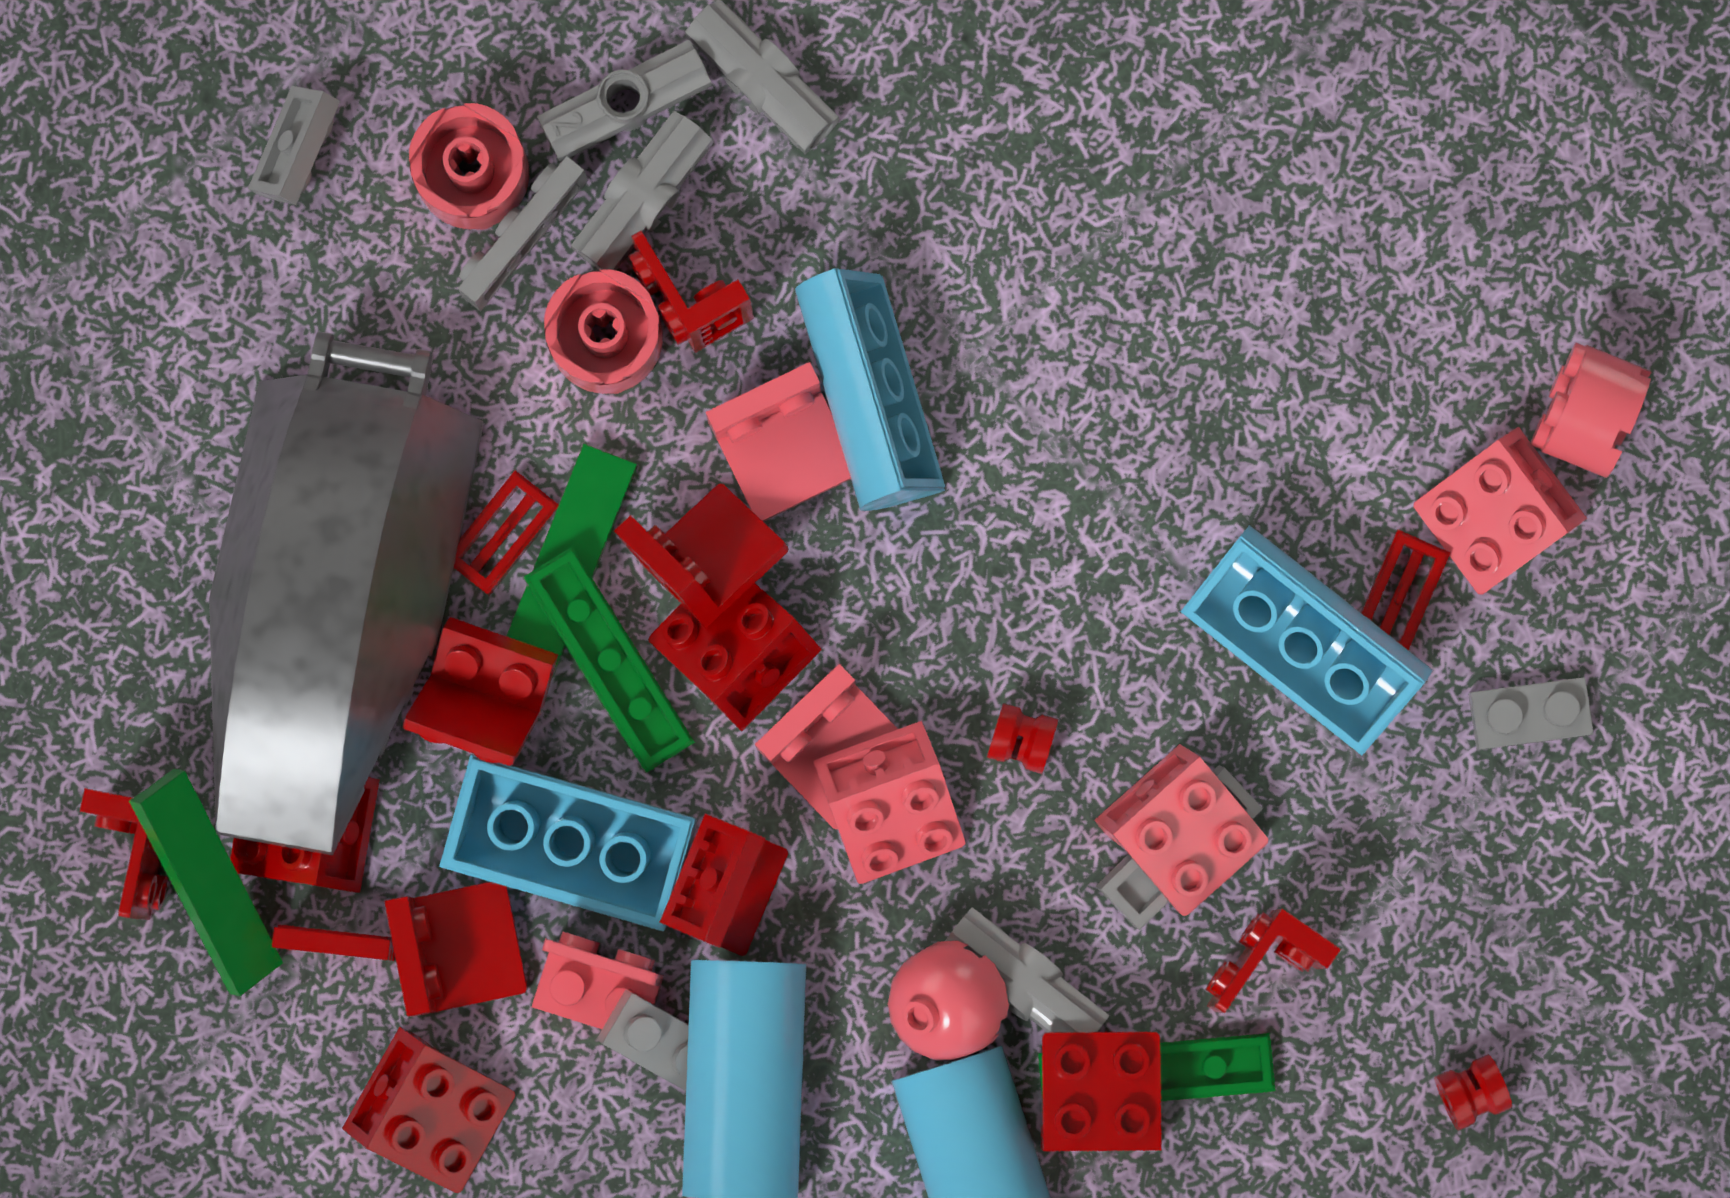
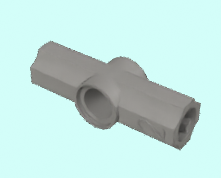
(762, 76)
(659, 84)
(642, 192)
(1031, 979)

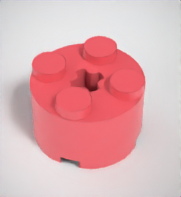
(468, 134)
(597, 300)
(1592, 409)

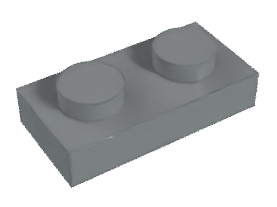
(294, 145)
(1530, 713)
(648, 1038)

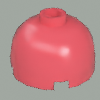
(947, 1002)

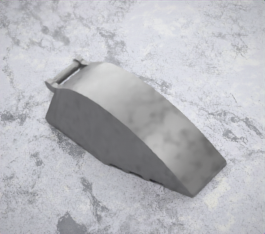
(329, 587)

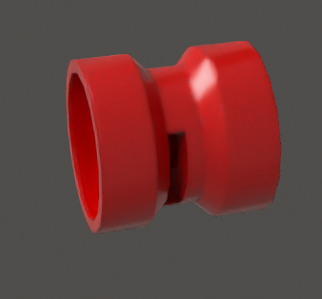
(1036, 739)
(1473, 1092)

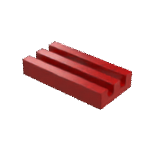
(519, 547)
(1419, 549)
(333, 942)

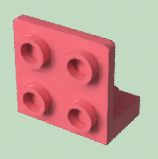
(780, 442)
(1499, 511)
(820, 724)
(890, 802)
(1183, 829)
(589, 985)

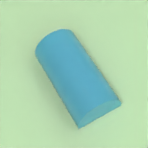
(869, 388)
(1306, 640)
(567, 842)
(744, 1079)
(970, 1130)

